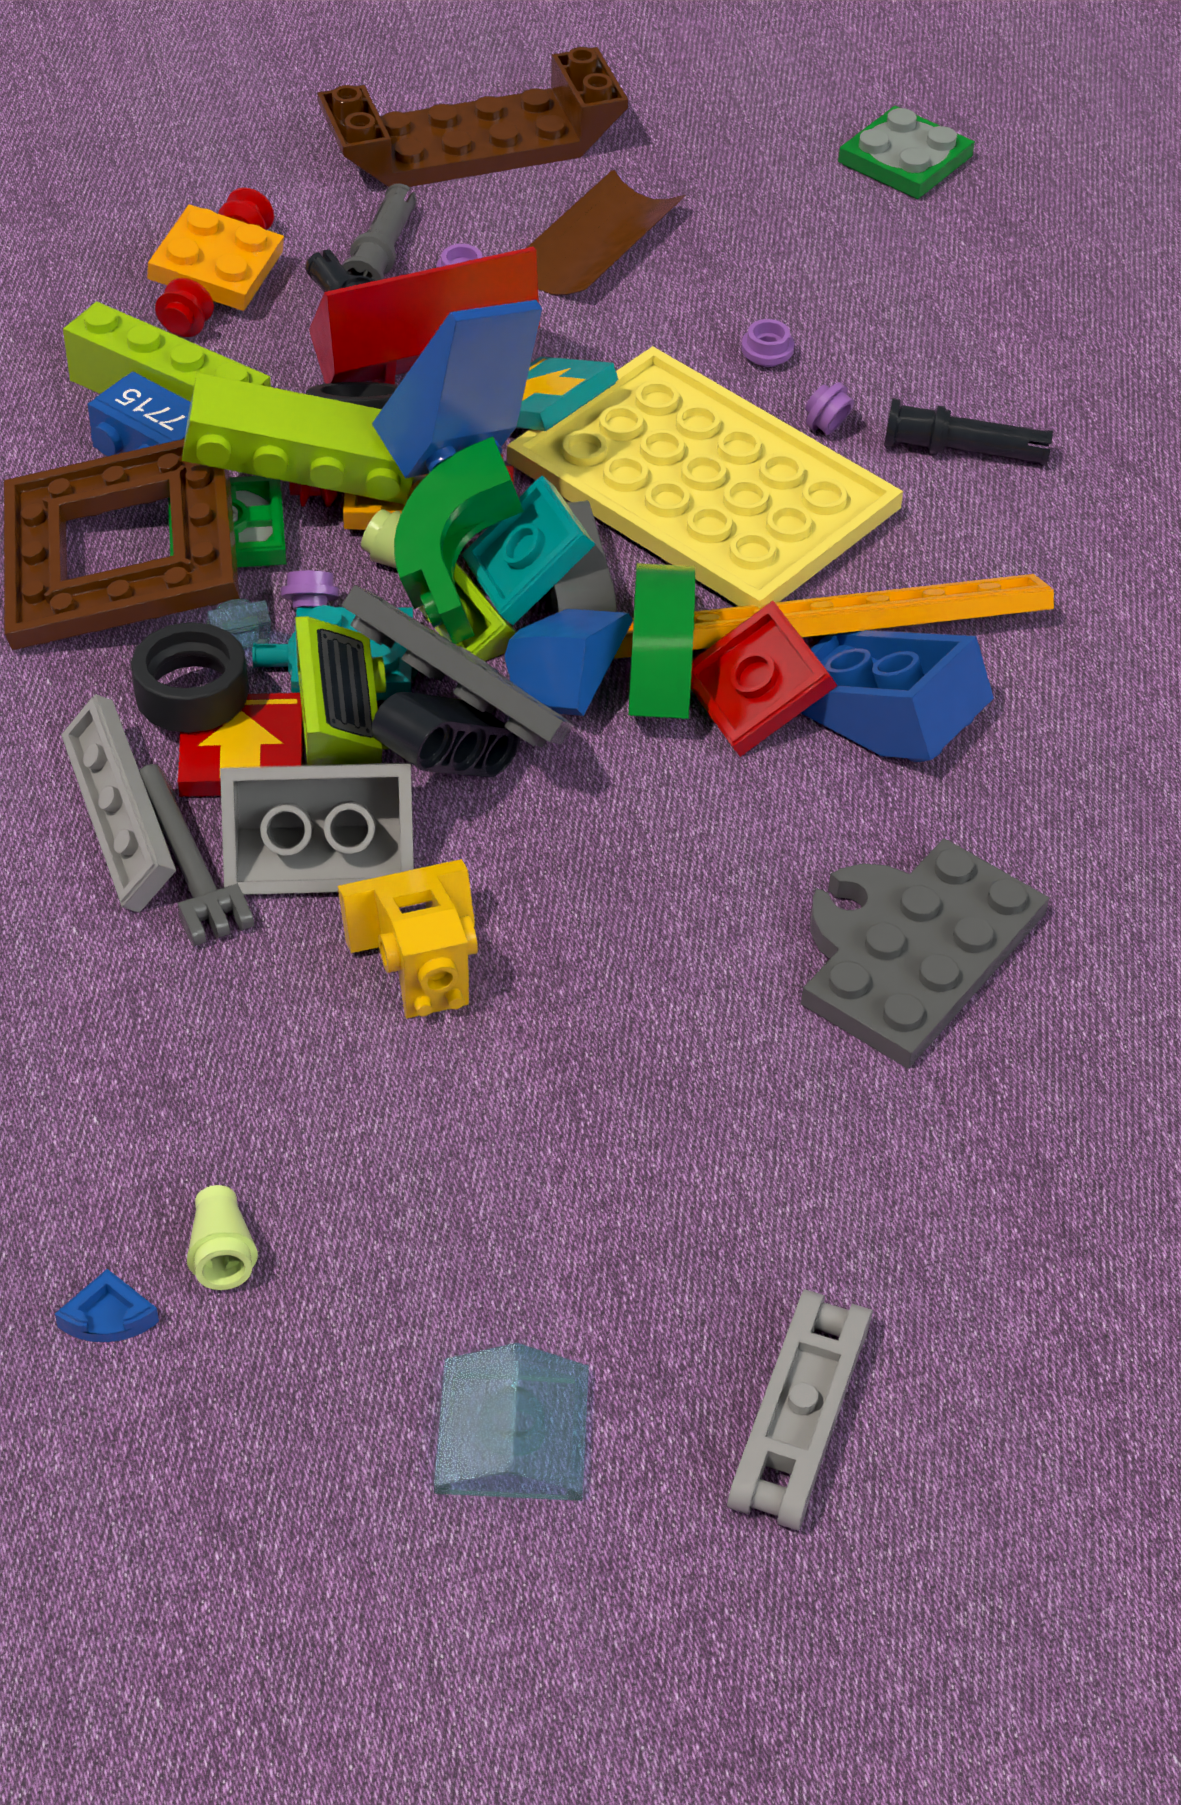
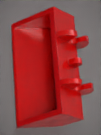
(387, 323)

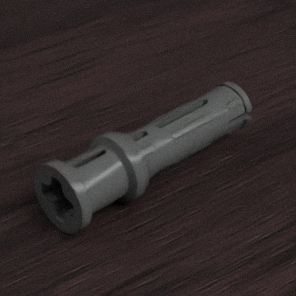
(374, 250)

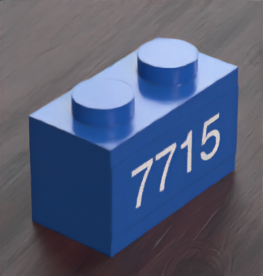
(136, 416)

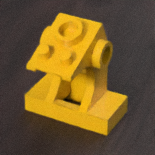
(422, 945)

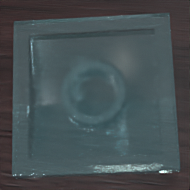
(512, 1425)

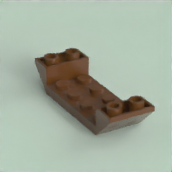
(483, 133)

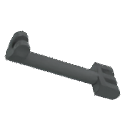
(207, 901)

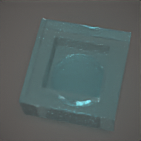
(244, 620)

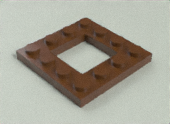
(48, 607)

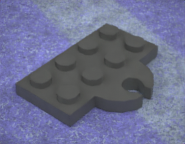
(437, 656)
(914, 945)

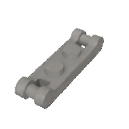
(800, 1409)

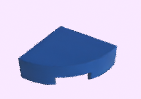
(106, 1311)

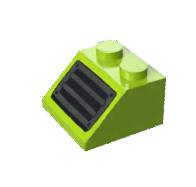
(338, 693)

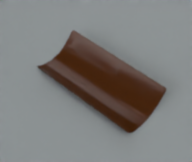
(595, 234)

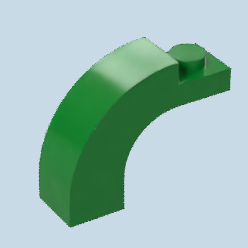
(440, 519)
(662, 641)

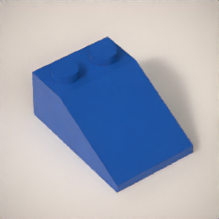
(461, 386)
(901, 690)

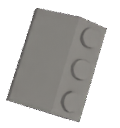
(315, 825)

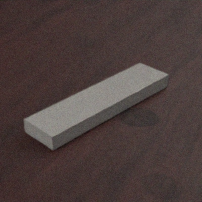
(118, 803)

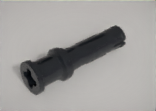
(939, 431)

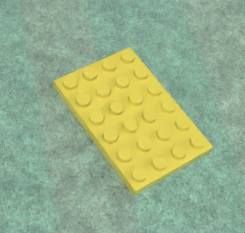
(708, 480)

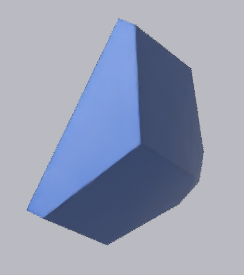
(566, 656)

